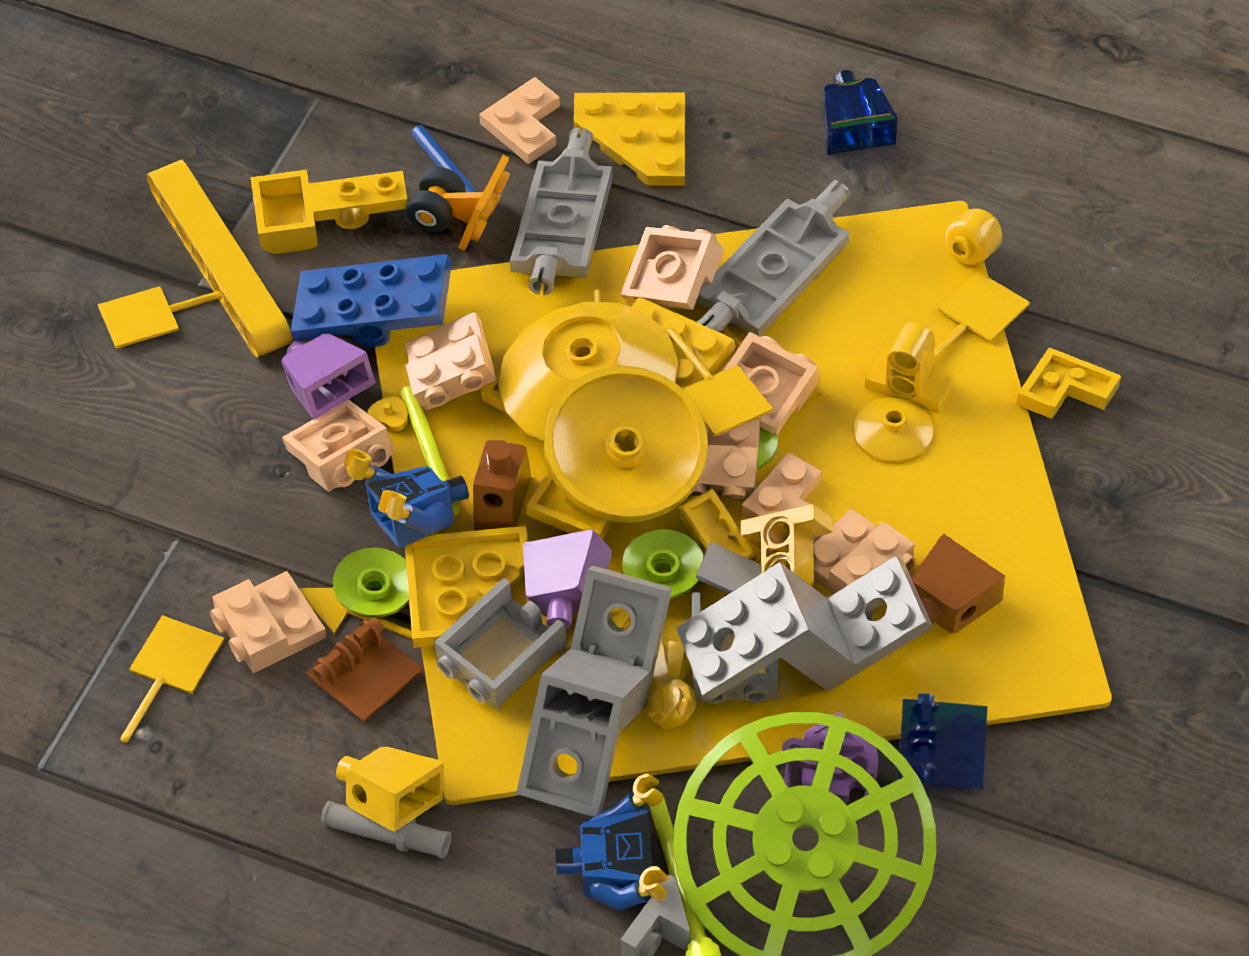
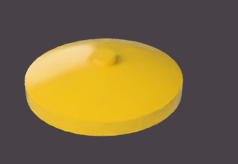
(625, 444)

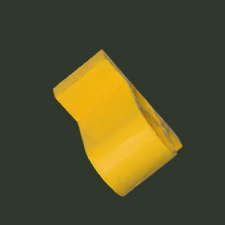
(909, 369)
(795, 553)

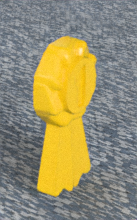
(673, 699)

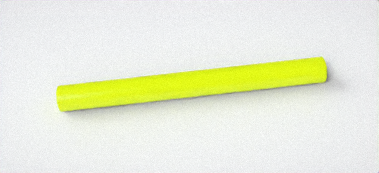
(425, 438)

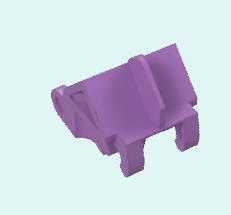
(852, 748)

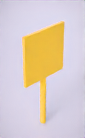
(981, 307)
(144, 315)
(724, 398)
(175, 657)

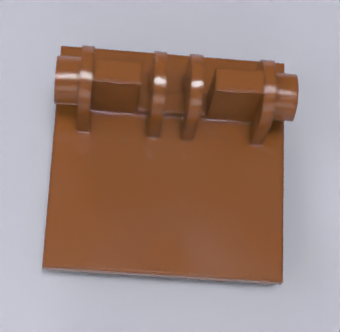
(364, 670)

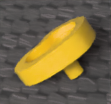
(390, 413)

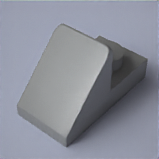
(657, 921)

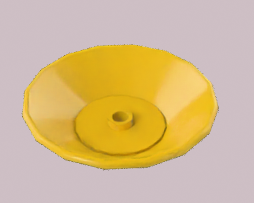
(551, 350)

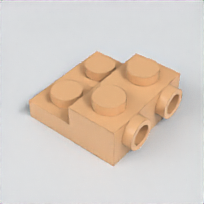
(672, 266)
(449, 362)
(778, 375)
(327, 440)
(731, 462)
(856, 550)
(266, 621)

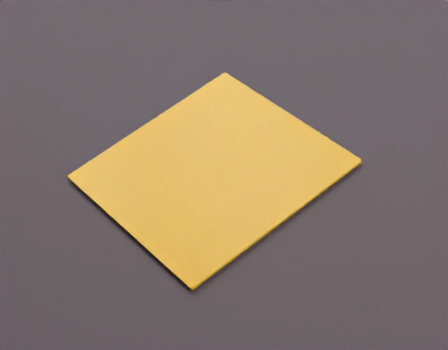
(973, 483)

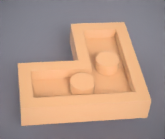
(517, 118)
(783, 488)

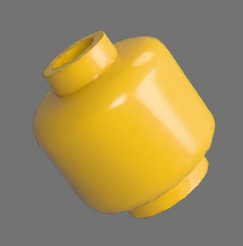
(973, 236)

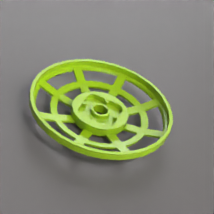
(799, 808)

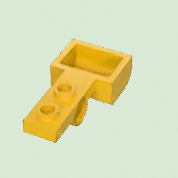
(291, 205)

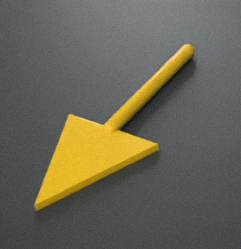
(333, 613)

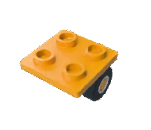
(444, 196)

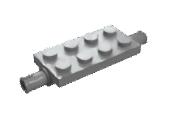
(562, 216)
(775, 264)

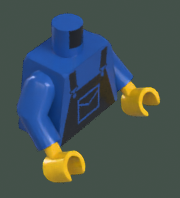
(407, 502)
(618, 852)

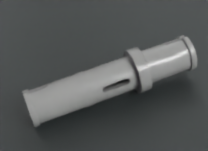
(407, 837)

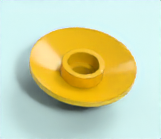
(893, 441)

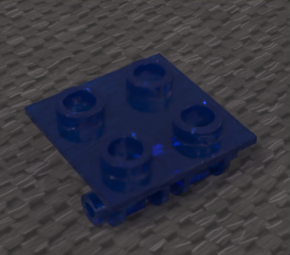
(944, 741)

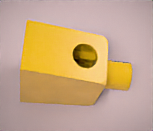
(391, 785)

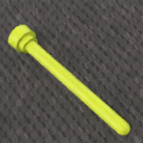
(699, 943)

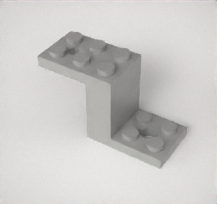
(792, 621)
(594, 691)

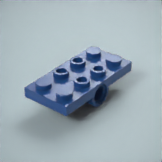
(371, 299)

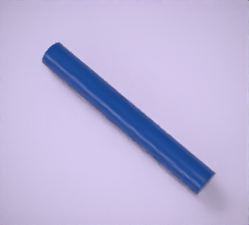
(437, 154)

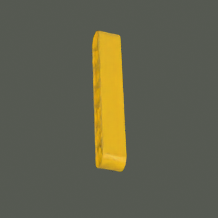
(219, 258)

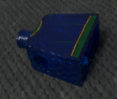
(856, 114)

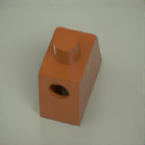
(501, 472)
(956, 585)

